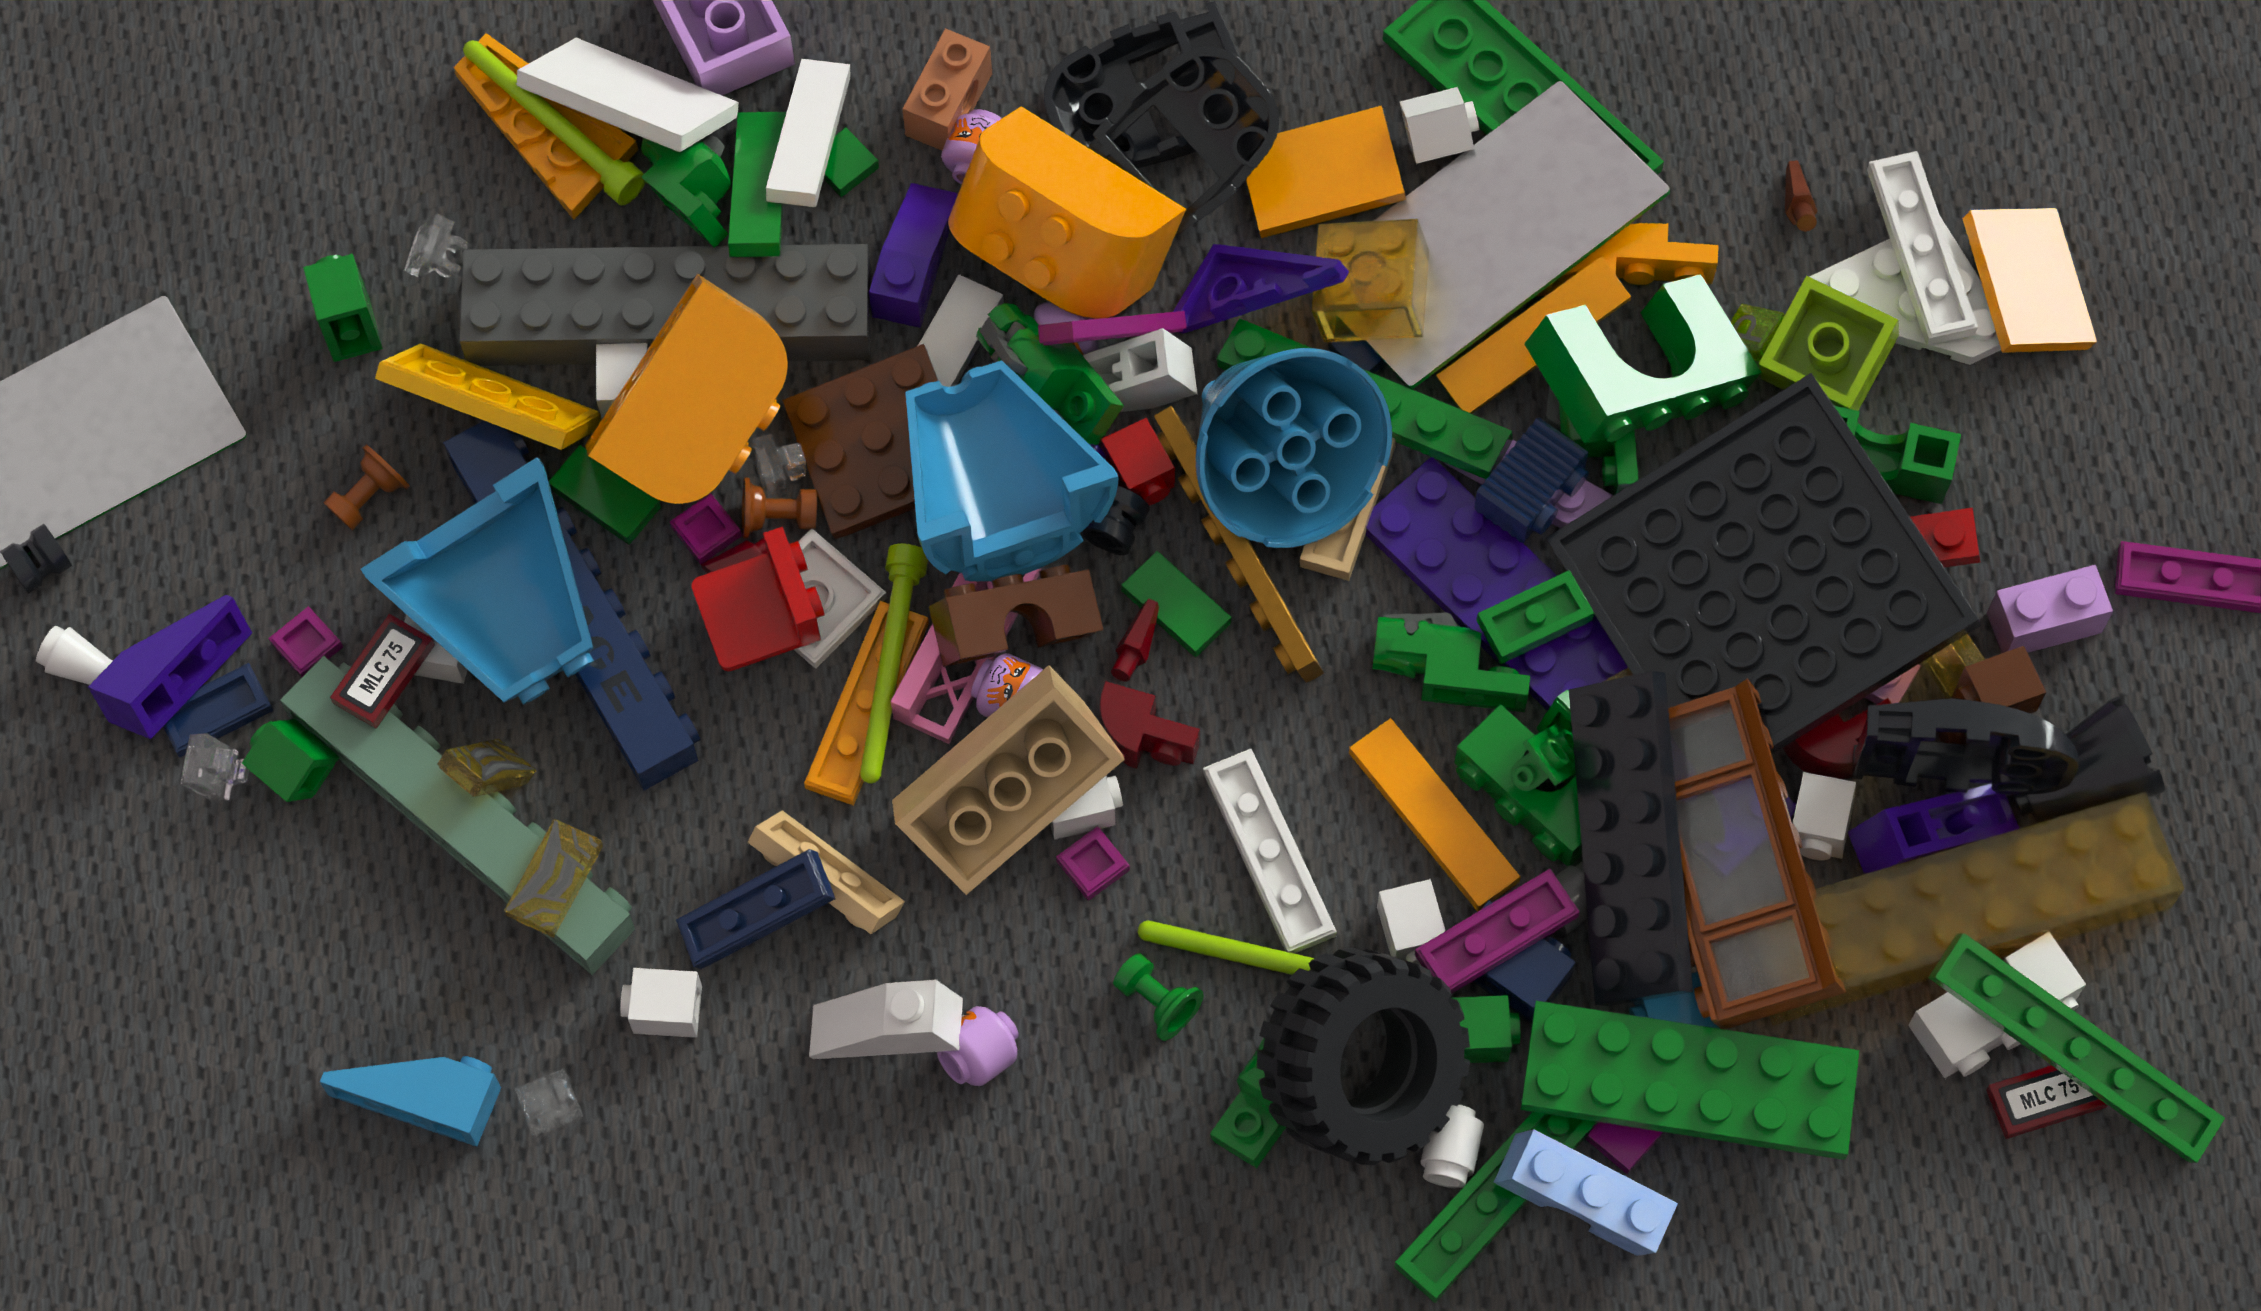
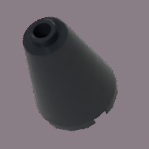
(2110, 768)

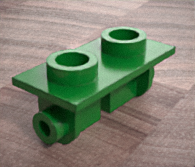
(1548, 757)

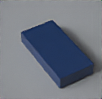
(219, 708)

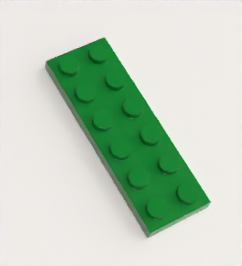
(1489, 62)
(1690, 1080)

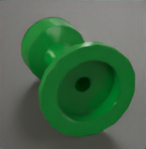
(1173, 1007)

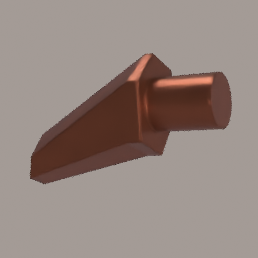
(1798, 199)

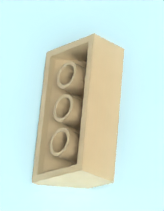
(1006, 780)

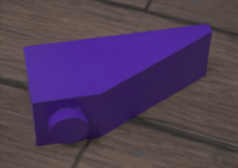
(911, 256)
(167, 668)
(1931, 827)

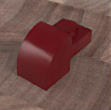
(1133, 727)
(1829, 746)

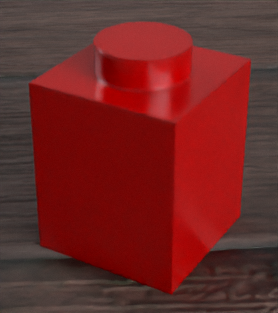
(1140, 461)

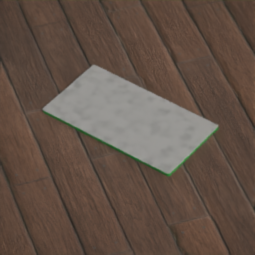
(1515, 221)
(106, 423)

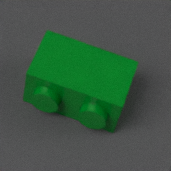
(342, 307)

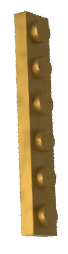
(1245, 565)

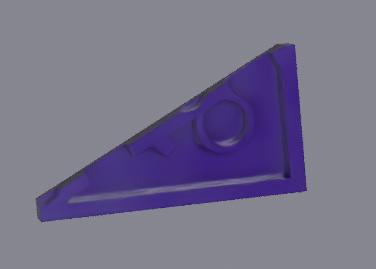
(1250, 279)

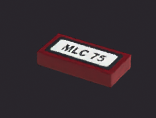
(382, 671)
(2039, 1101)

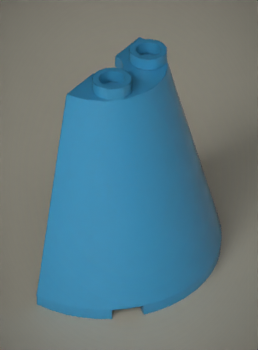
(1000, 476)
(496, 588)

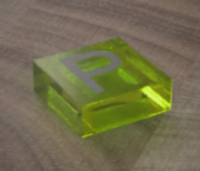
(1756, 327)

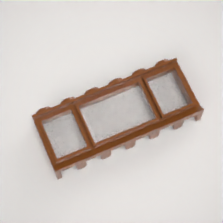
(1742, 867)

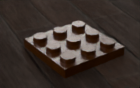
(860, 441)

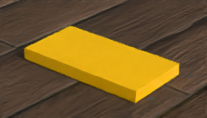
(489, 396)

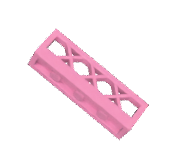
(925, 670)

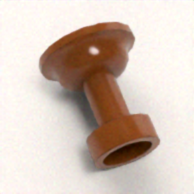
(377, 475)
(758, 508)

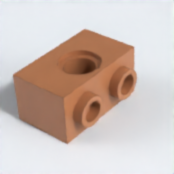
(947, 88)

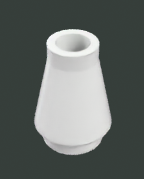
(71, 656)

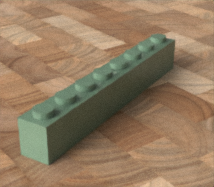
(471, 829)

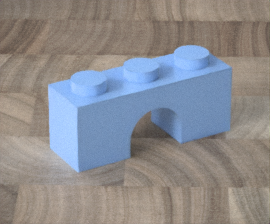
(1572, 1182)

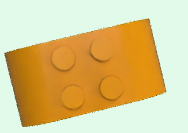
(1062, 218)
(694, 398)

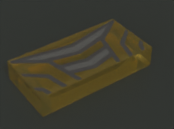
(486, 767)
(553, 878)

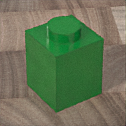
(289, 759)
(1489, 1027)

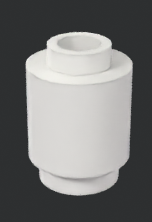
(1454, 1150)

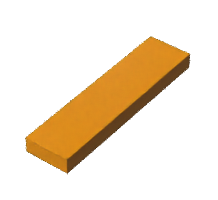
(1504, 357)
(841, 751)
(1434, 814)

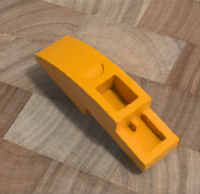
(1645, 255)

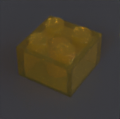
(1384, 283)

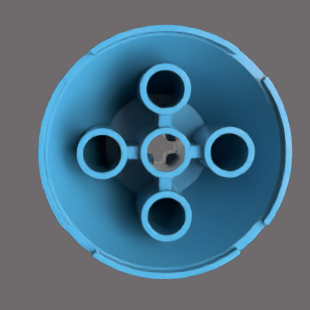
(1291, 445)

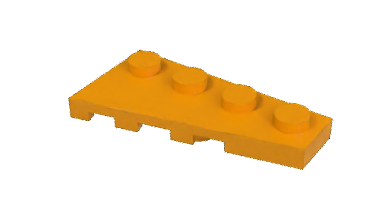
(557, 166)

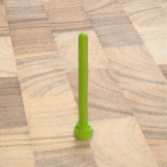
(620, 179)
(905, 567)
(1222, 947)

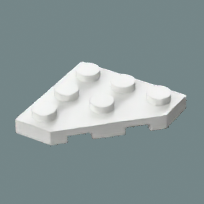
(1878, 282)

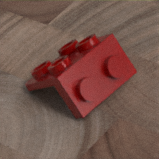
(759, 605)

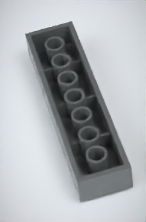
(564, 301)

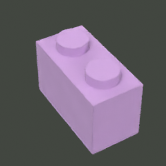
(2050, 610)

